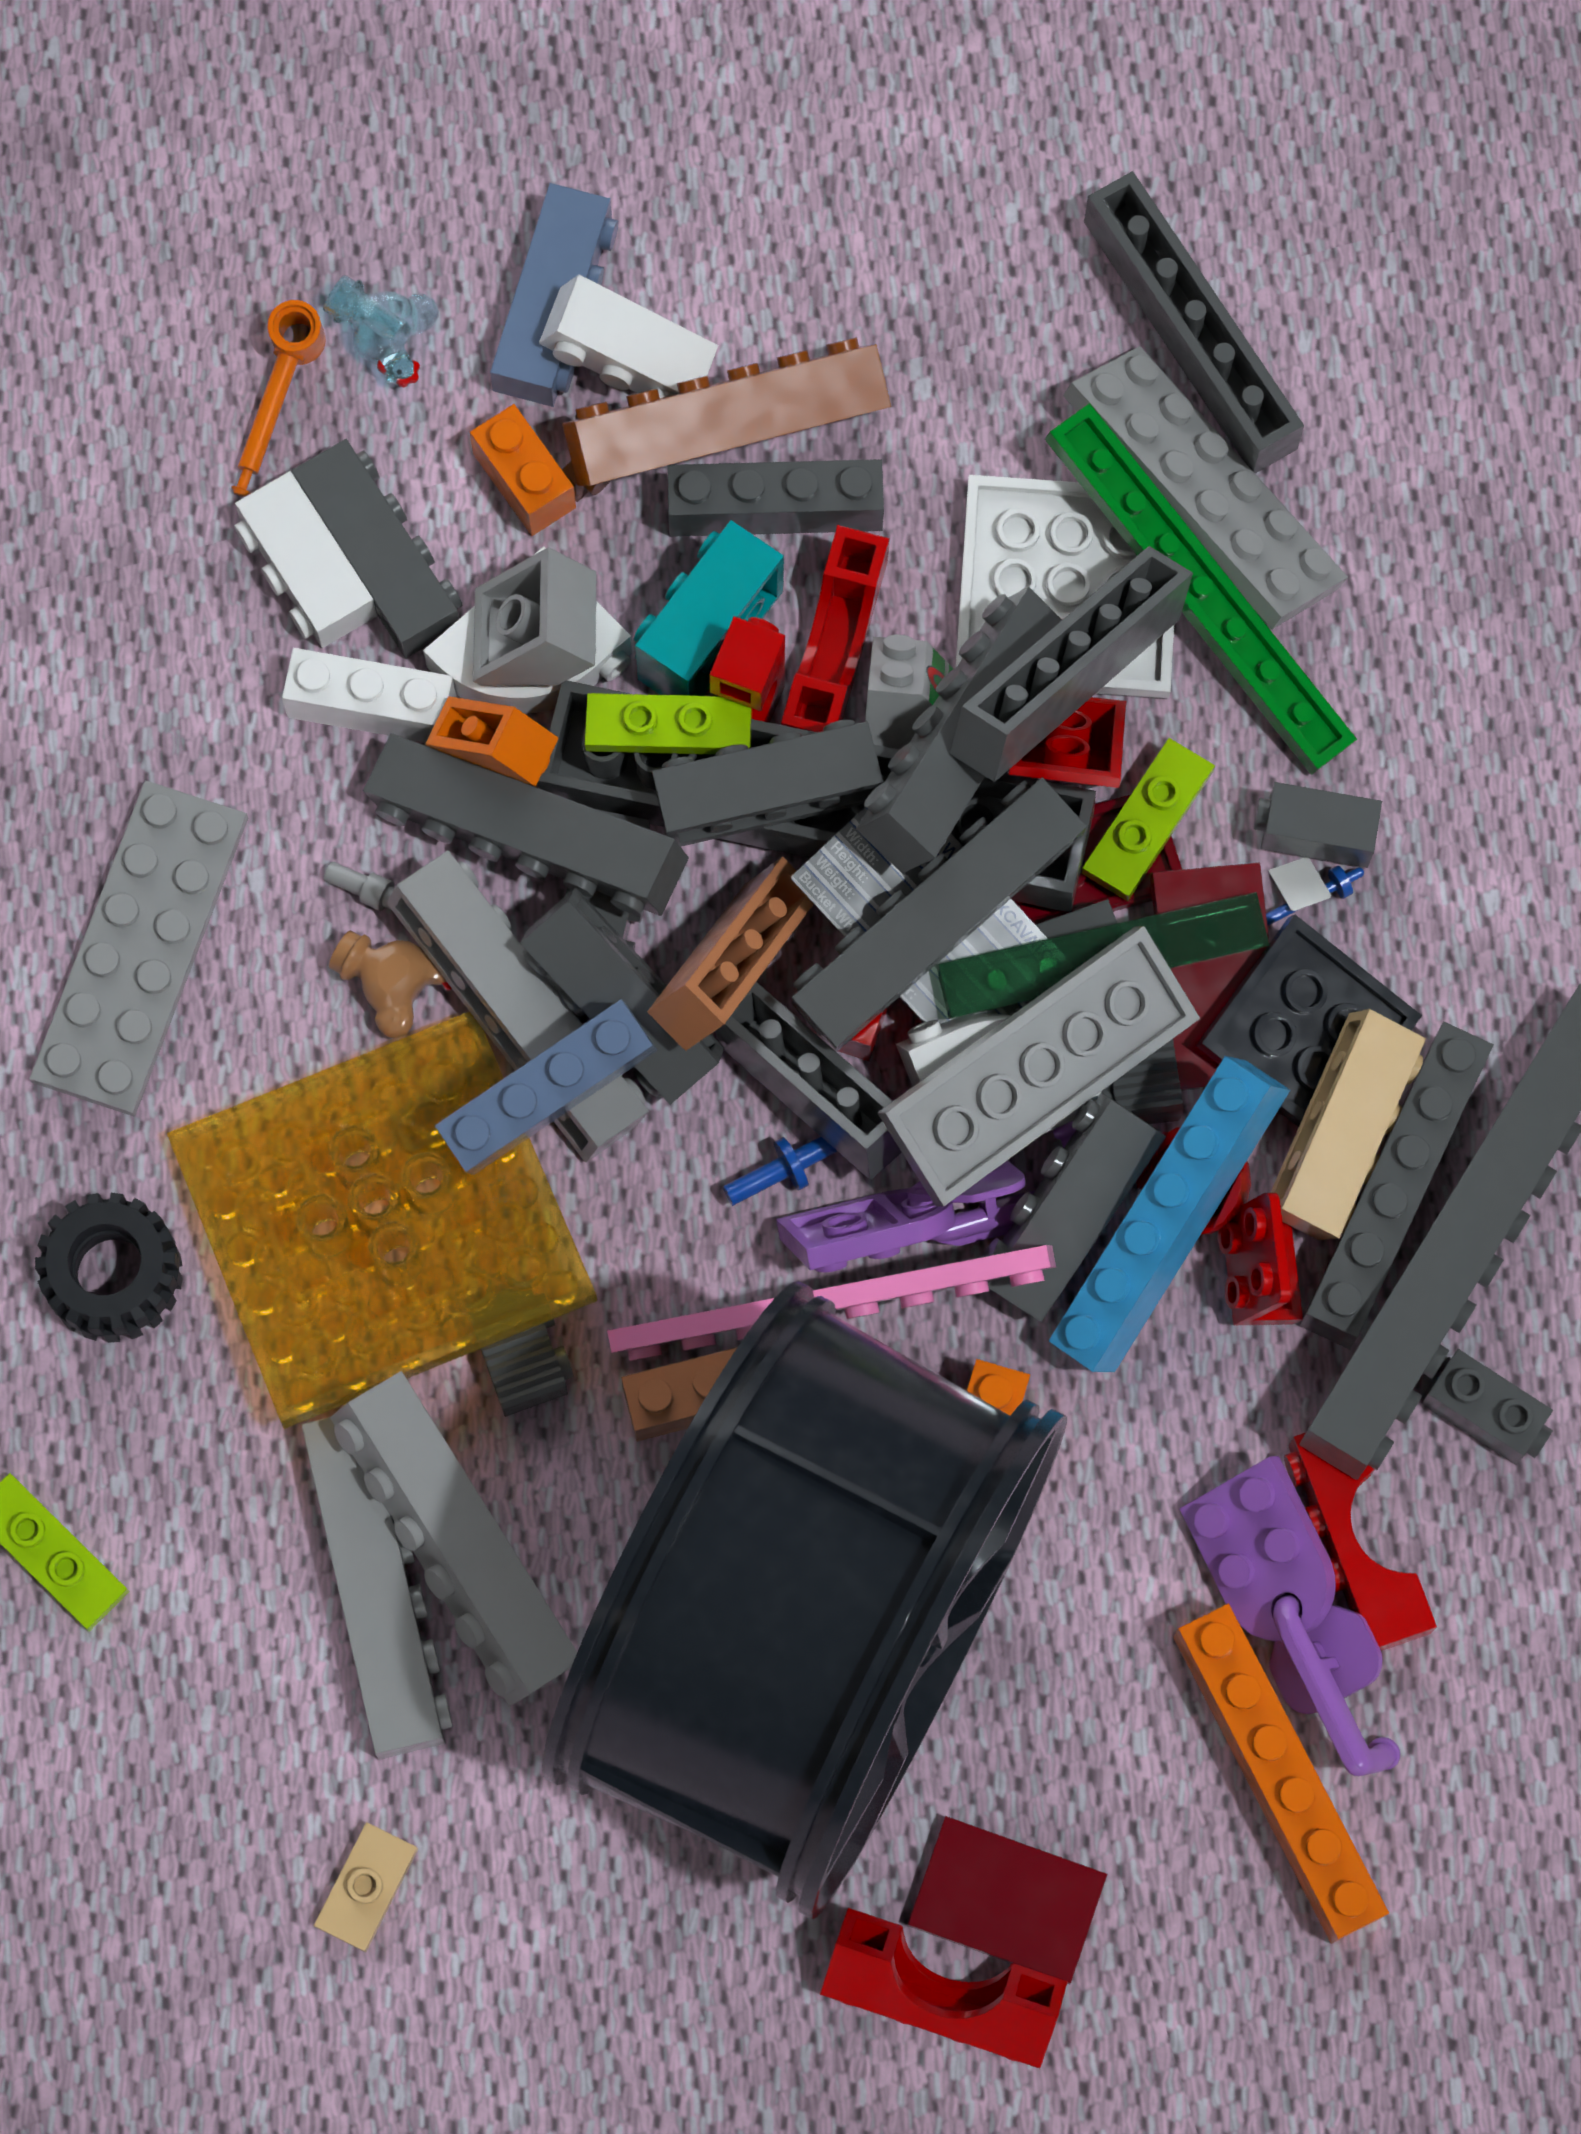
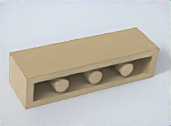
(1346, 1123)

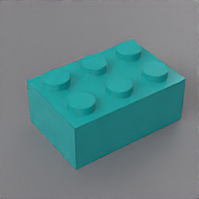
(733, 578)

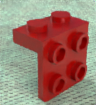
(1261, 1265)

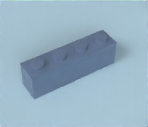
(565, 244)
(546, 1087)

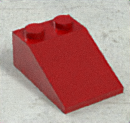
(1082, 748)

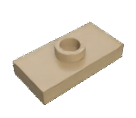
(366, 1887)

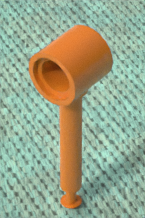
(288, 357)

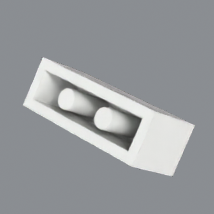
(623, 340)
(303, 561)
(364, 694)

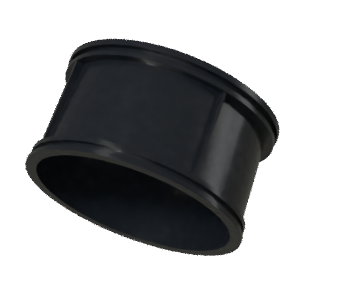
(799, 1596)

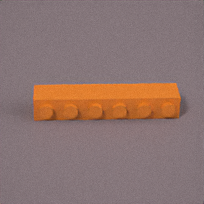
(1280, 1773)

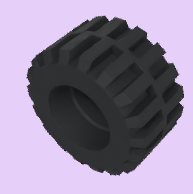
(137, 1303)

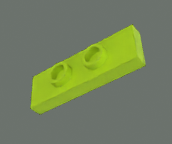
(665, 723)
(1148, 819)
(56, 1556)

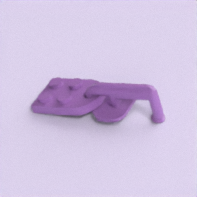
(903, 1217)
(1259, 1551)

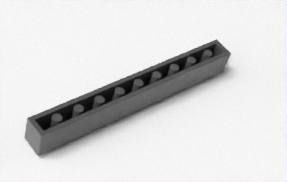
(1455, 1257)

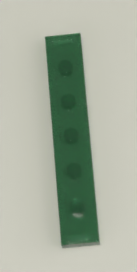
(1030, 969)

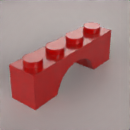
(838, 630)
(1385, 1598)
(1001, 2015)

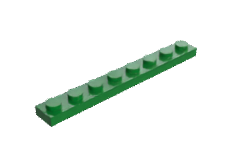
(1212, 601)

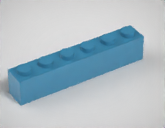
(1169, 1215)

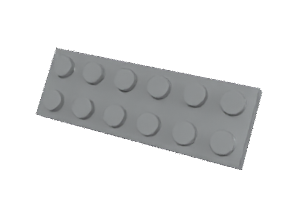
(1210, 487)
(139, 948)
(1038, 1066)

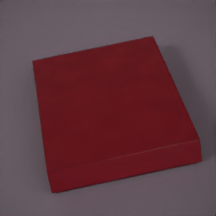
(1007, 1899)

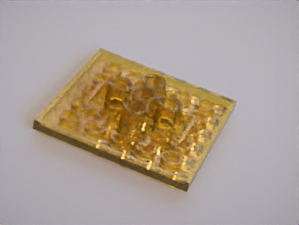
(328, 1307)

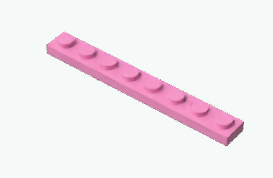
(856, 1298)

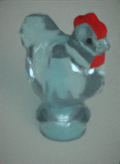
(382, 325)

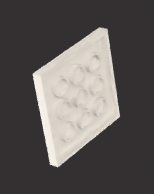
(1061, 548)

